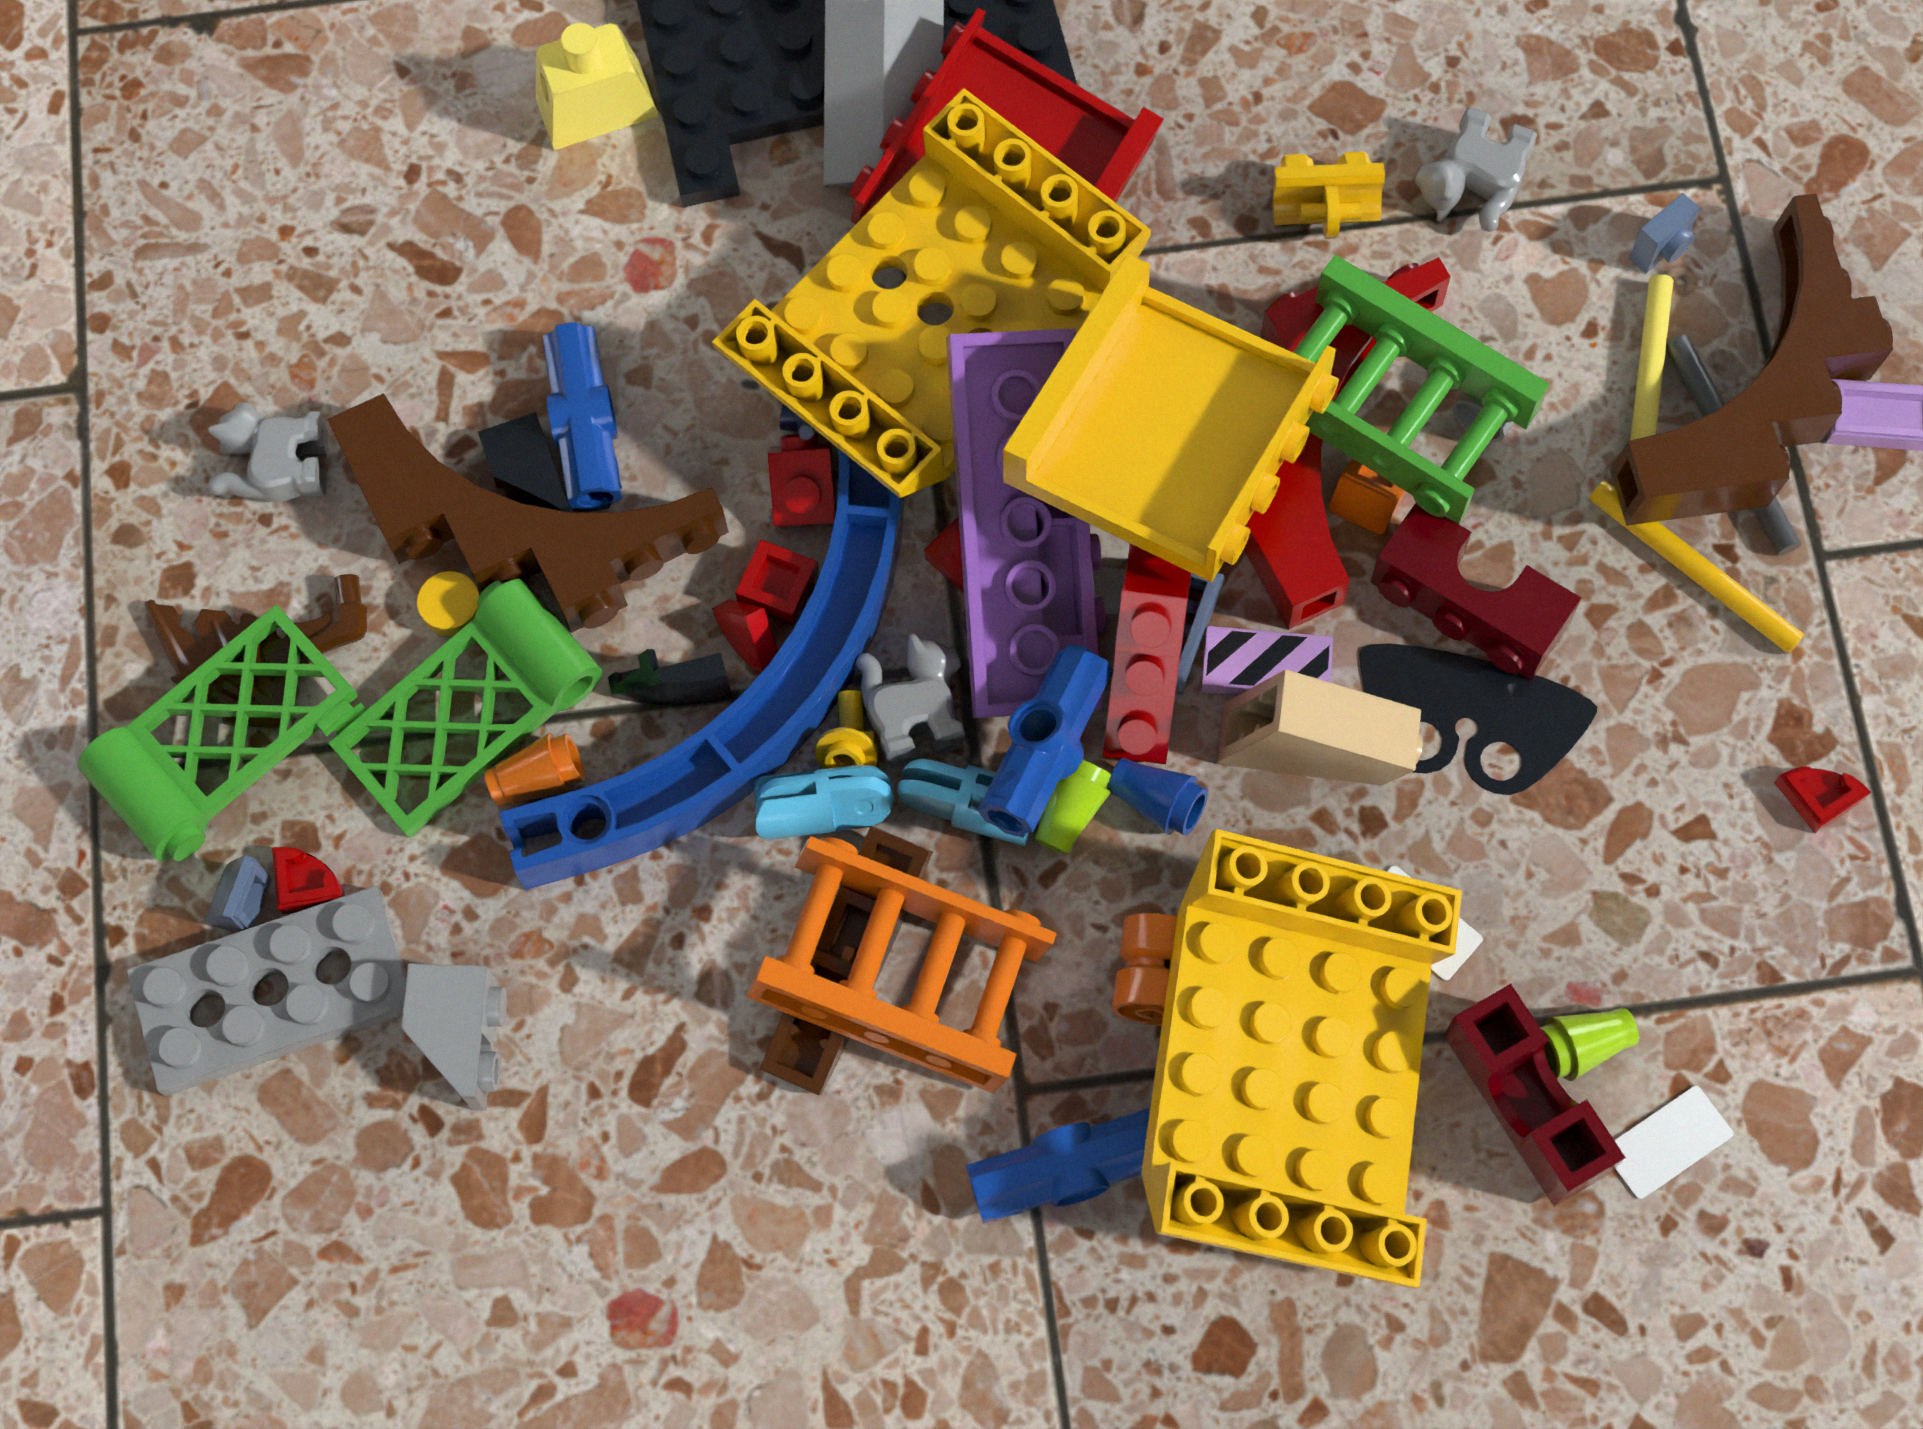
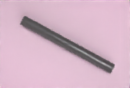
(1708, 401)

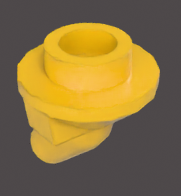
(849, 742)

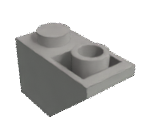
(453, 1020)

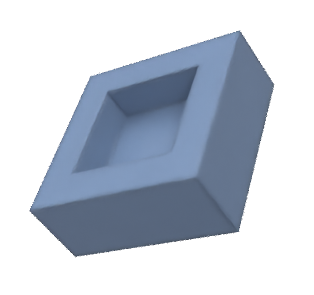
(1666, 234)

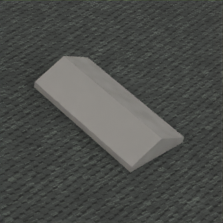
(870, 72)

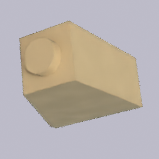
(1319, 731)

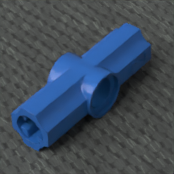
(582, 417)
(1045, 740)
(1060, 1167)

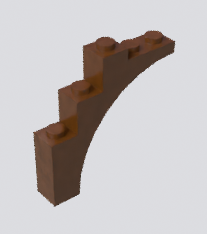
(1739, 451)
(579, 554)

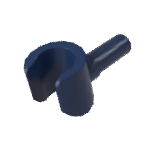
(793, 423)

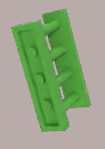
(1453, 363)

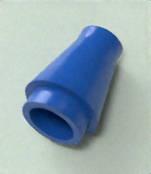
(1160, 795)

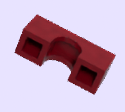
(1510, 625)
(1507, 1062)

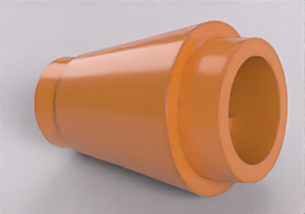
(537, 771)

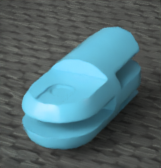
(951, 795)
(821, 801)

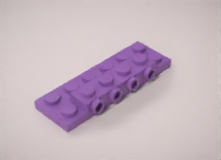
(1020, 557)

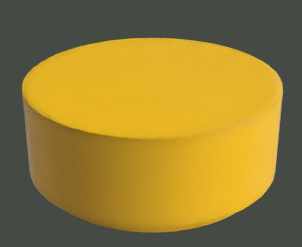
(448, 602)

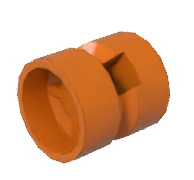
(1148, 952)

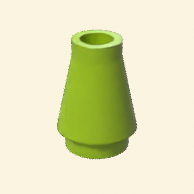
(1072, 807)
(1587, 1040)

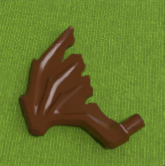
(215, 628)

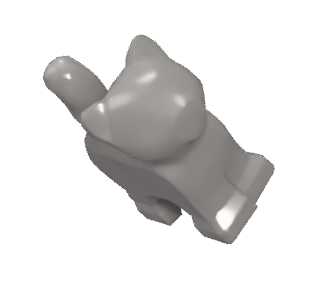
(1480, 165)
(276, 454)
(913, 706)

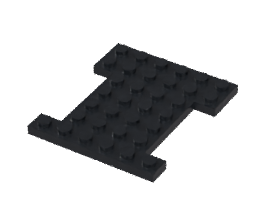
(759, 72)

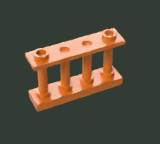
(852, 1004)

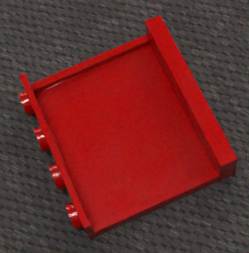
(1042, 104)

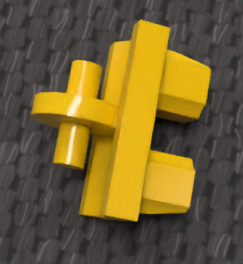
(1327, 192)

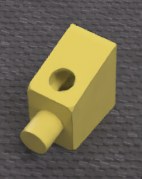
(590, 85)

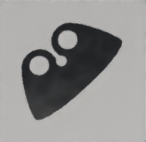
(1532, 716)

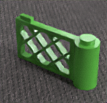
(522, 642)
(149, 786)

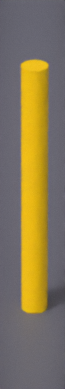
(1703, 573)

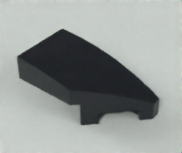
(523, 463)
(677, 684)

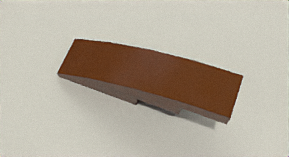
(805, 1051)

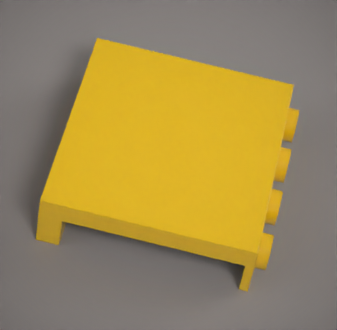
(1166, 425)

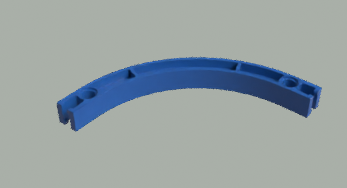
(754, 732)

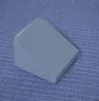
(239, 895)

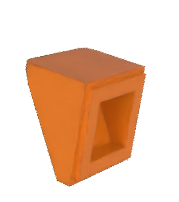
(1365, 498)

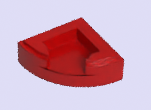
(747, 632)
(1821, 794)
(302, 880)

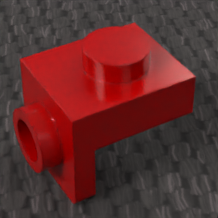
(801, 482)

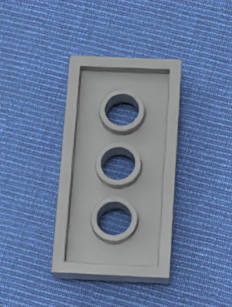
(235, 966)

